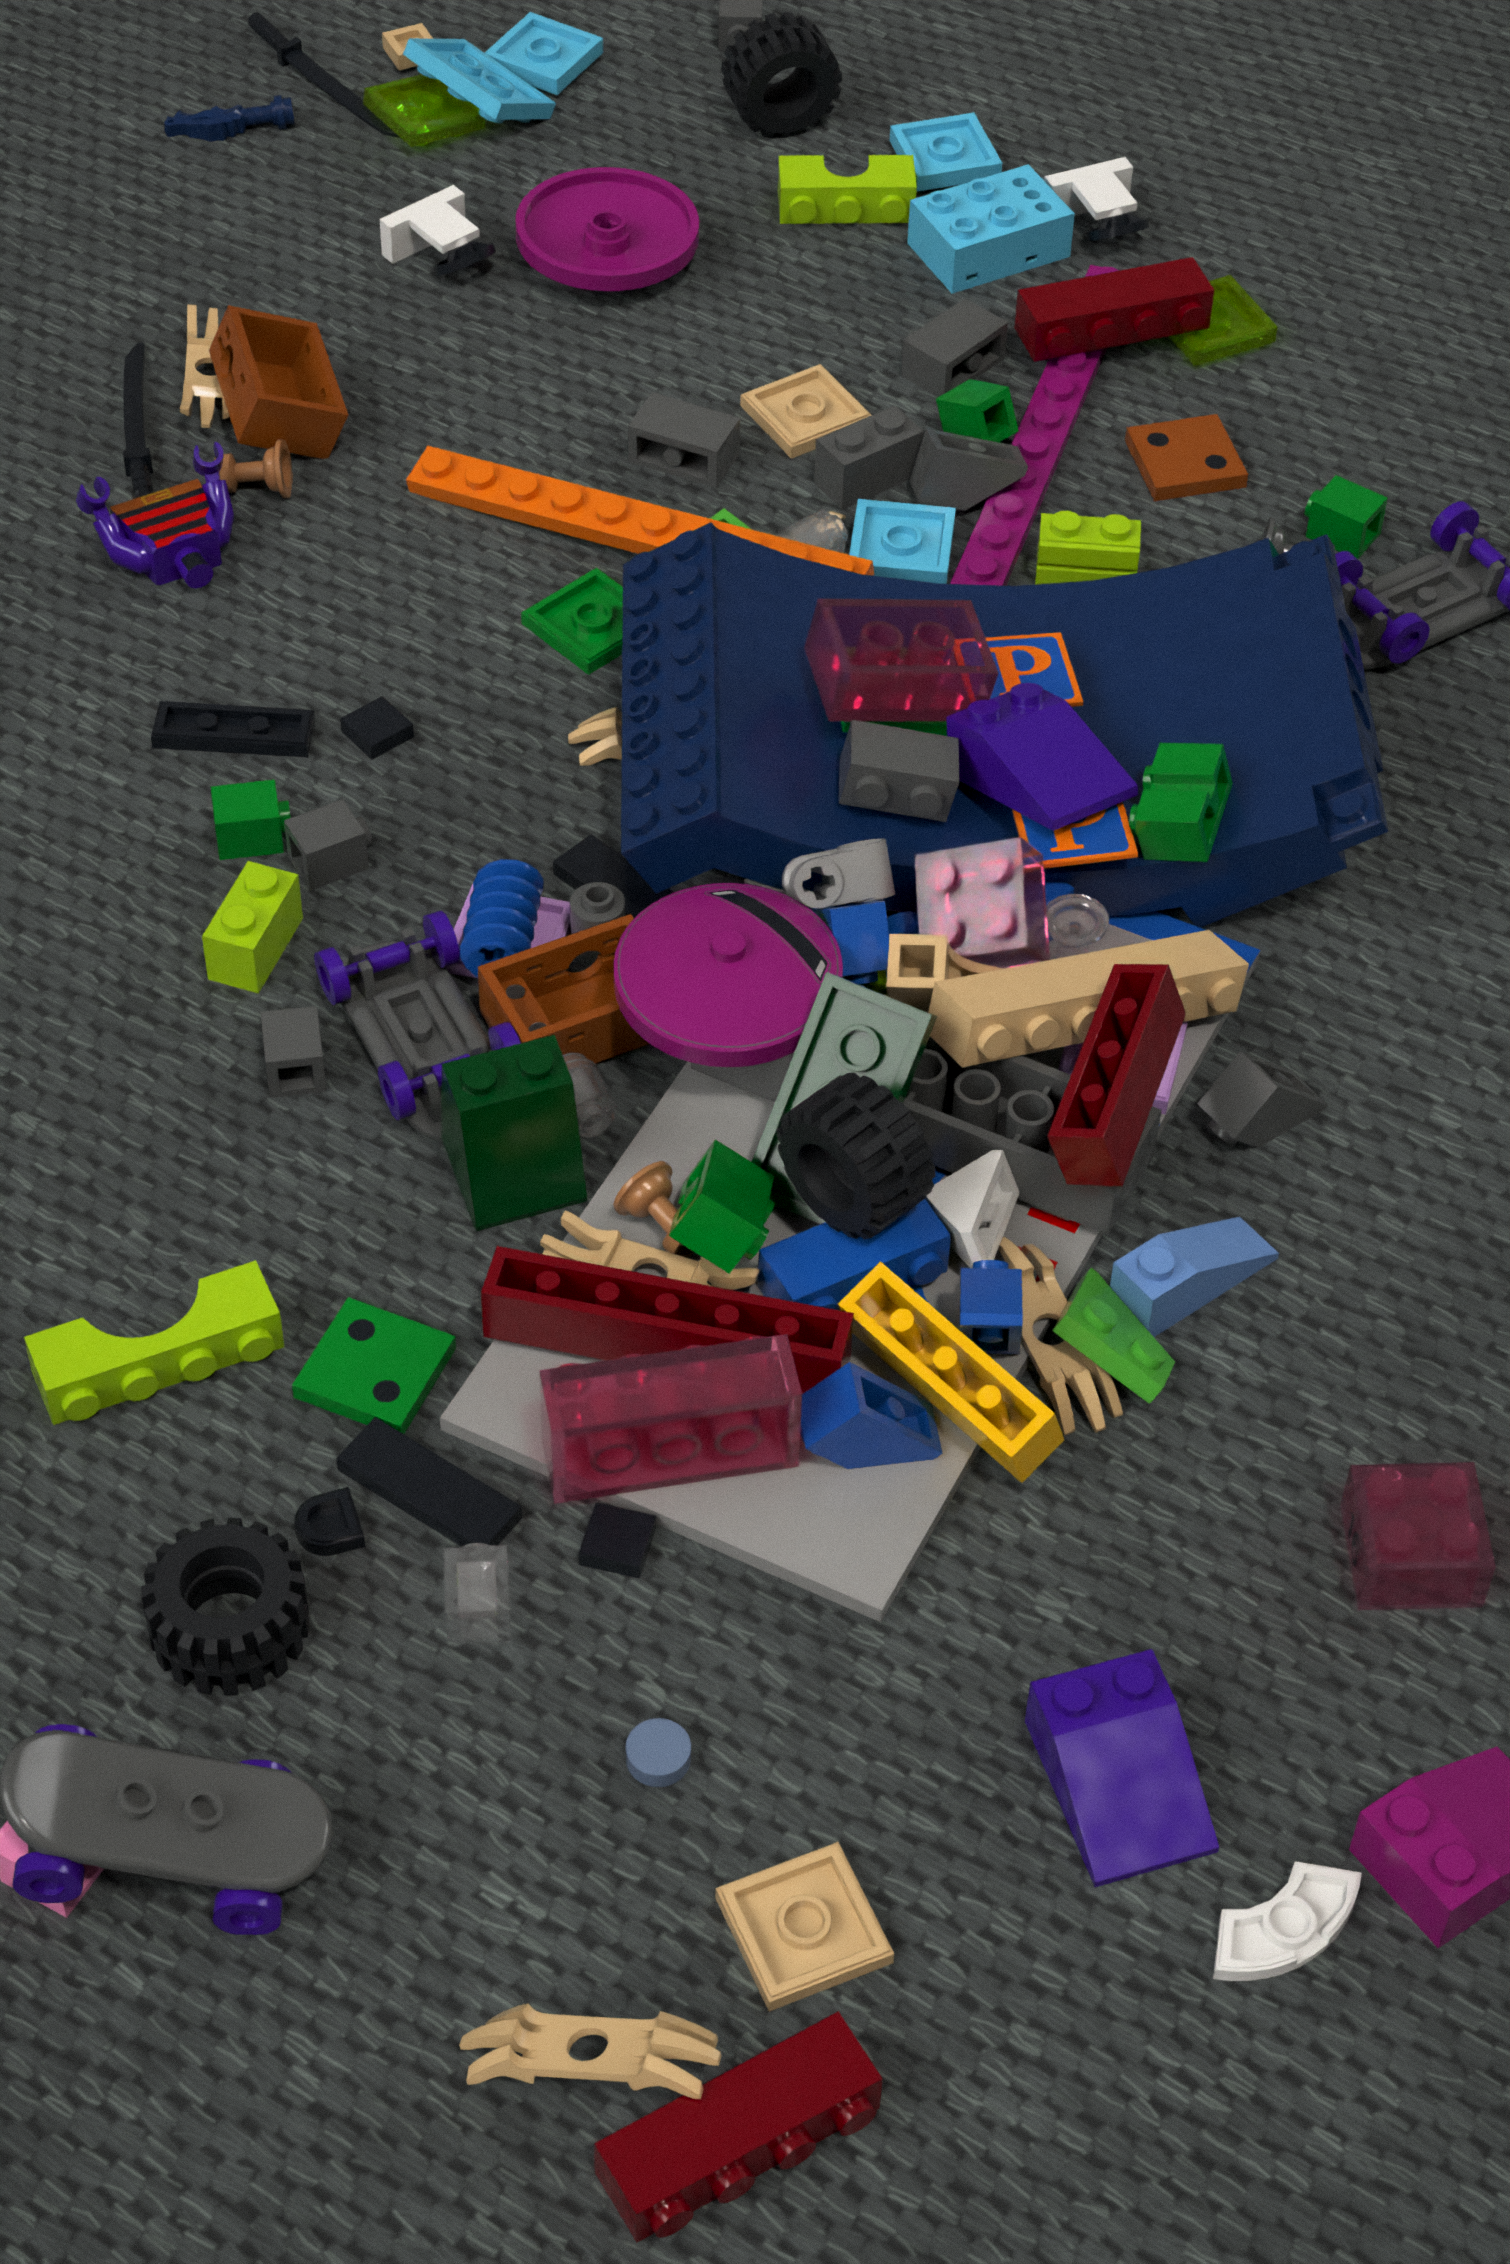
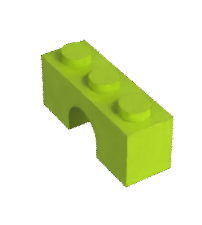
(817, 196)

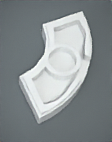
(1288, 1927)

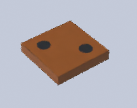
(1186, 457)

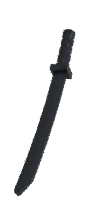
(291, 53)
(137, 457)

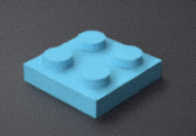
(546, 52)
(946, 150)
(904, 539)

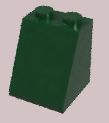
(513, 1132)

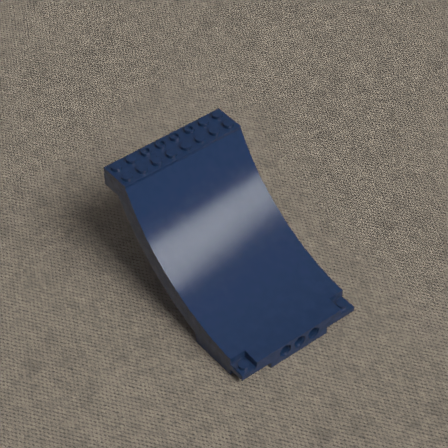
(1233, 649)

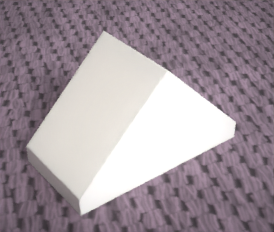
(976, 1206)

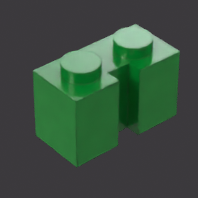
(1182, 802)
(724, 1208)

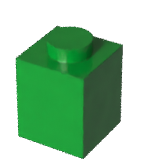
(978, 411)
(1347, 514)
(248, 819)

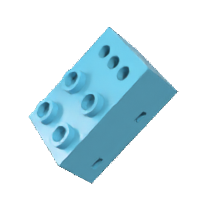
(990, 228)

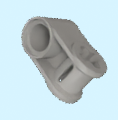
(849, 875)

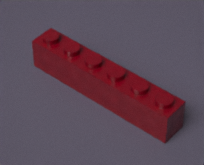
(625, 1312)

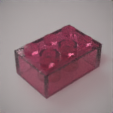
(898, 658)

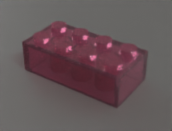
(670, 1418)

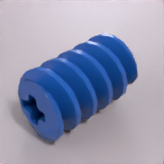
(501, 912)

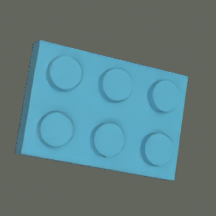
(479, 80)

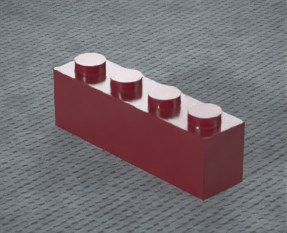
(1113, 309)
(1117, 1075)
(742, 2126)

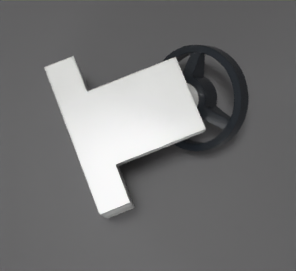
(1104, 193)
(435, 222)

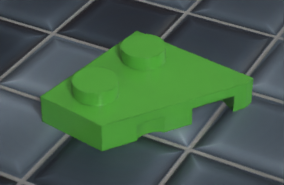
(1113, 1337)

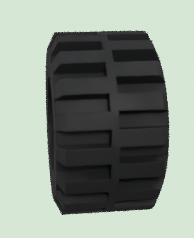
(768, 50)
(856, 1155)
(235, 1646)

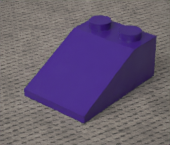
(1037, 757)
(1121, 1767)

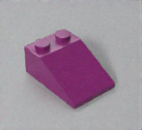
(1442, 1843)

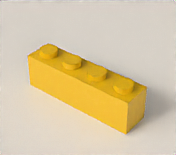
(952, 1372)

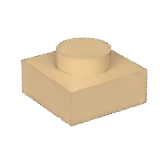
(396, 41)

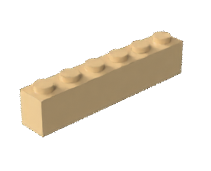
(1055, 999)

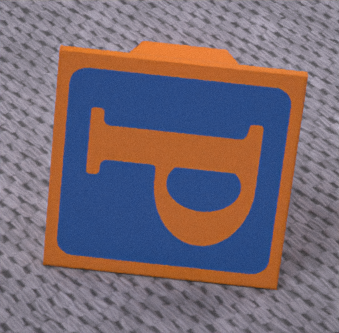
(1035, 660)
(1089, 840)

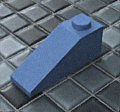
(1187, 1270)

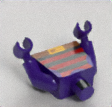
(170, 530)

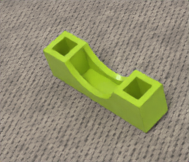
(91, 1370)

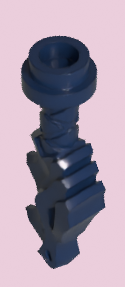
(220, 123)

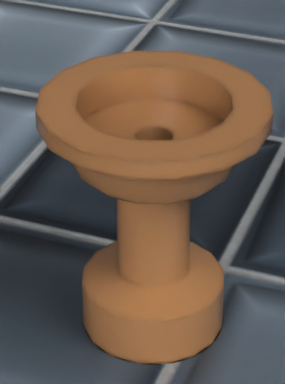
(274, 469)
(648, 1195)

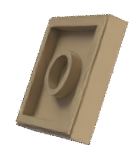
(802, 409)
(804, 1926)

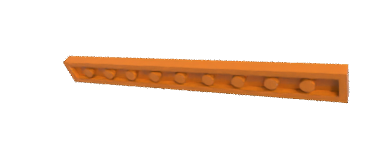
(582, 509)

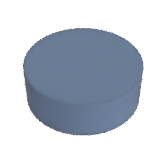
(658, 1752)

